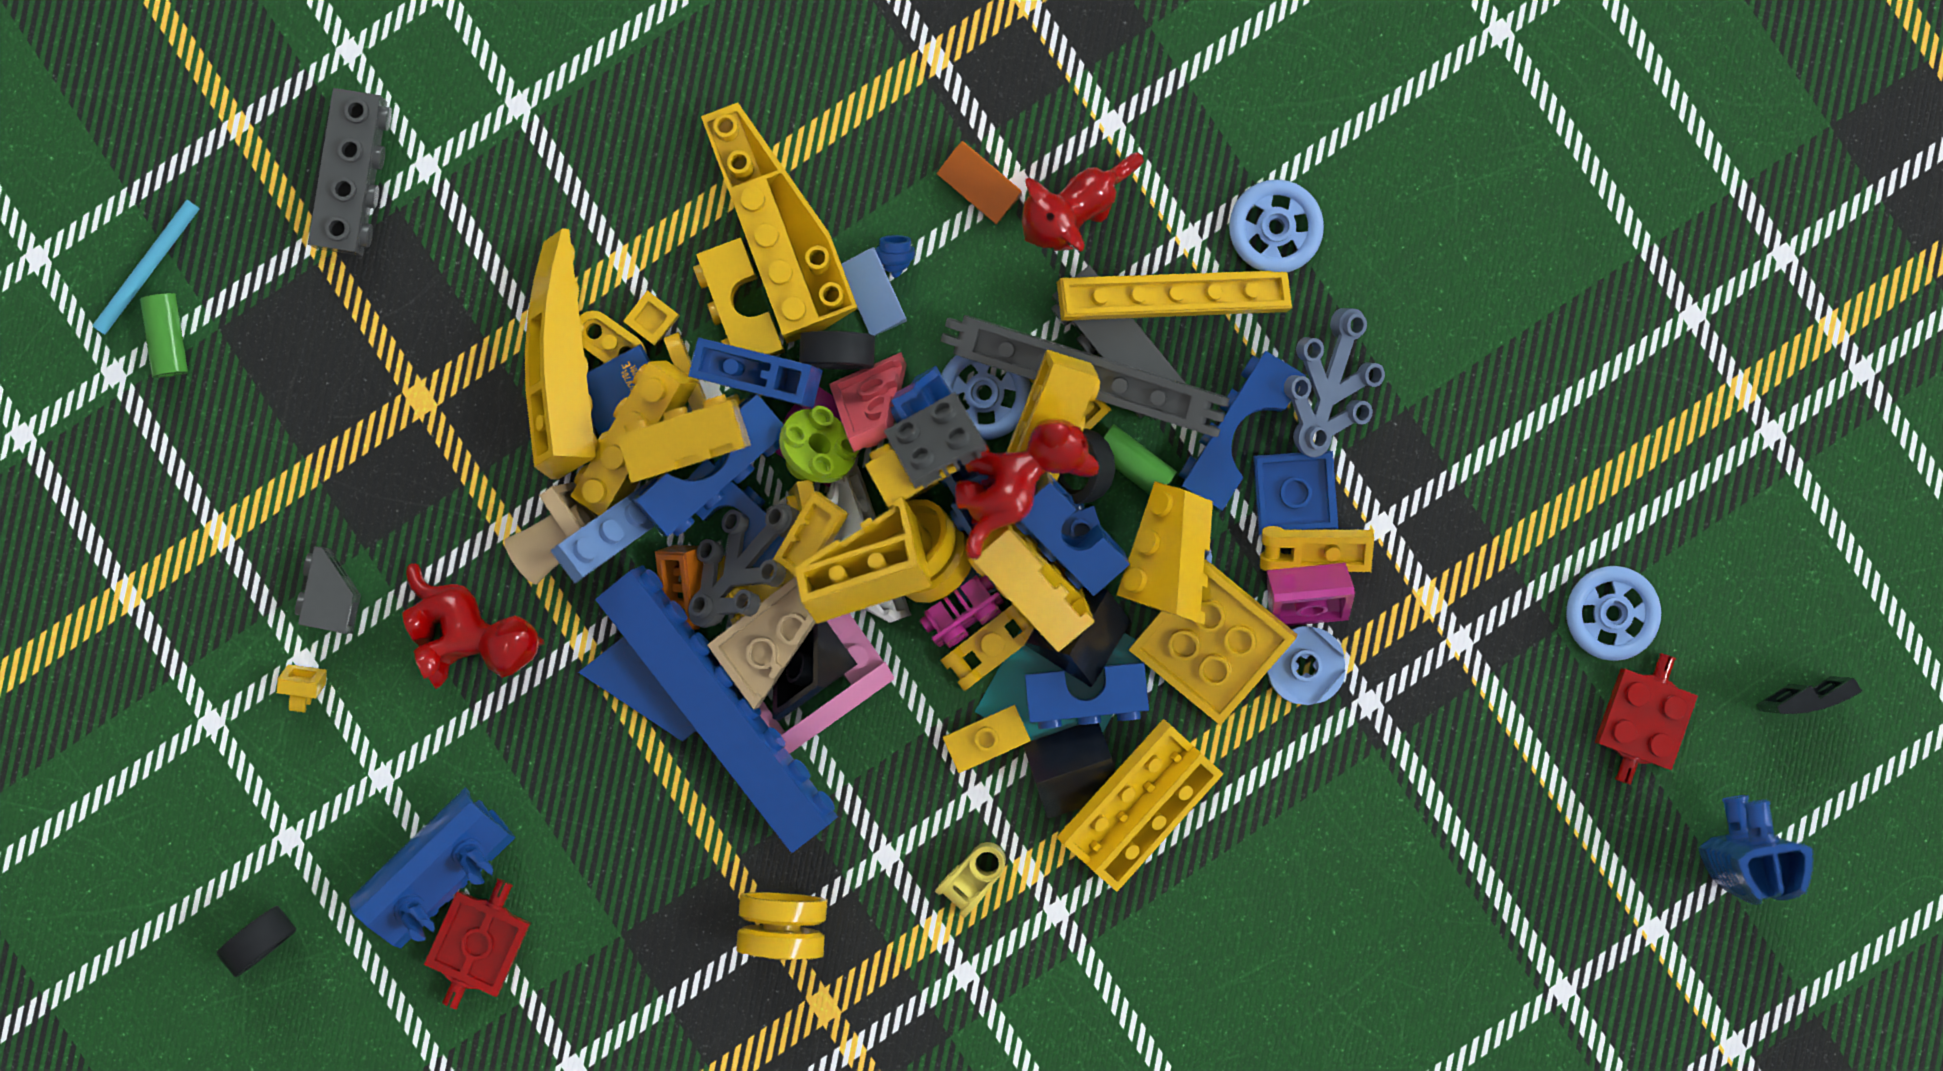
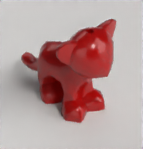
(1056, 219)
(1013, 476)
(503, 645)

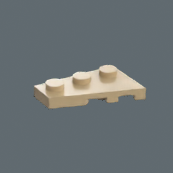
(762, 645)

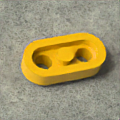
(613, 336)

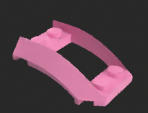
(865, 680)

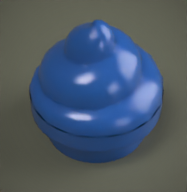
(895, 253)

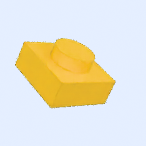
(651, 318)

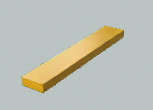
(1173, 295)

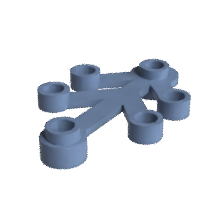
(1328, 385)

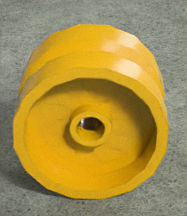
(943, 551)
(781, 930)

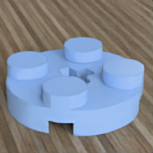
(1328, 664)

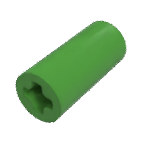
(163, 335)
(1137, 461)

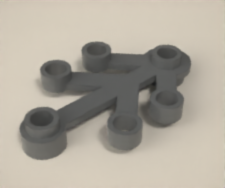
(709, 603)

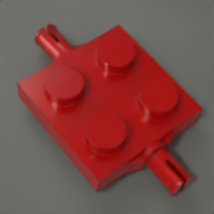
(1646, 719)
(477, 943)

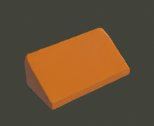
(979, 182)

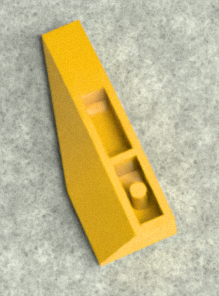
(781, 229)
(557, 365)

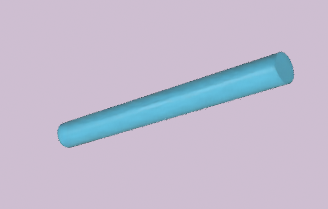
(145, 267)

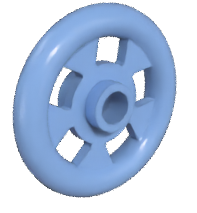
(1300, 203)
(1005, 418)
(1647, 612)

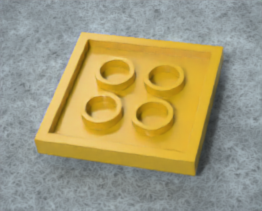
(1219, 660)

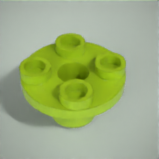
(816, 446)

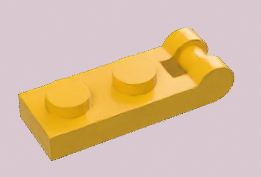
(1317, 548)

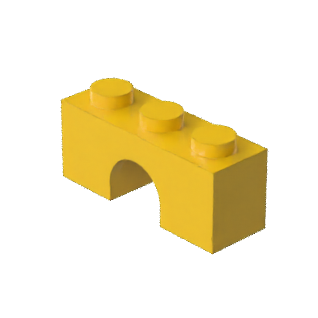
(724, 272)

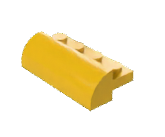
(1139, 805)

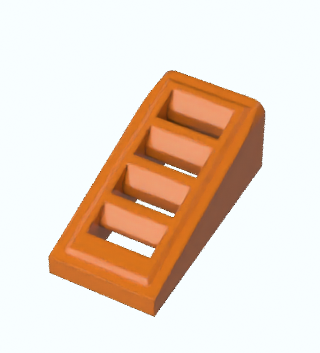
(683, 562)

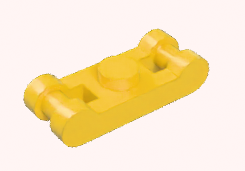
(990, 644)

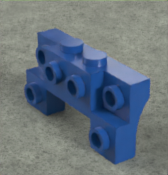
(921, 393)

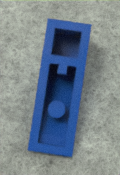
(755, 372)

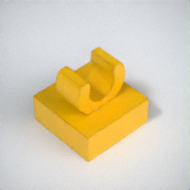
(301, 684)

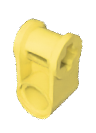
(971, 879)

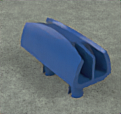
(1753, 860)
(431, 870)

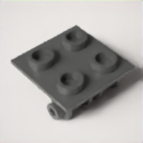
(935, 440)

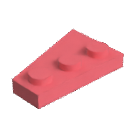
(866, 400)

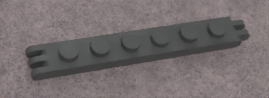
(1119, 383)

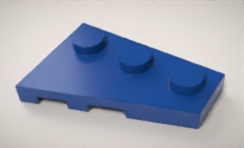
(629, 679)

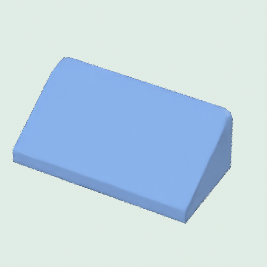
(873, 292)

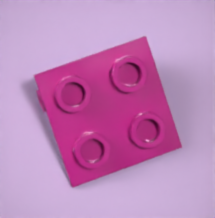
(954, 631)

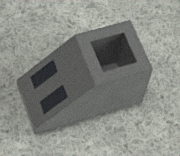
(329, 594)

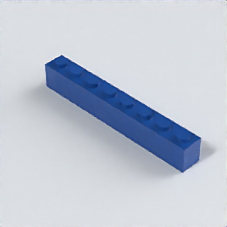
(717, 707)

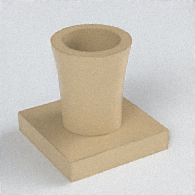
(532, 547)

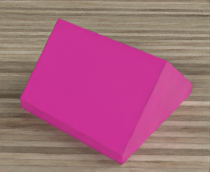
(1310, 594)

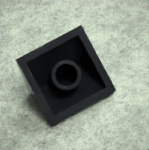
(1093, 647)
(812, 668)
(1069, 767)

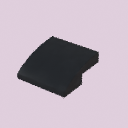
(1805, 699)

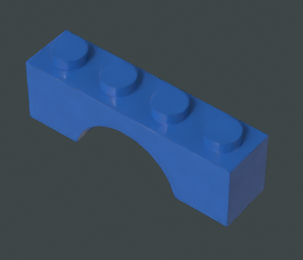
(1214, 471)
(673, 501)

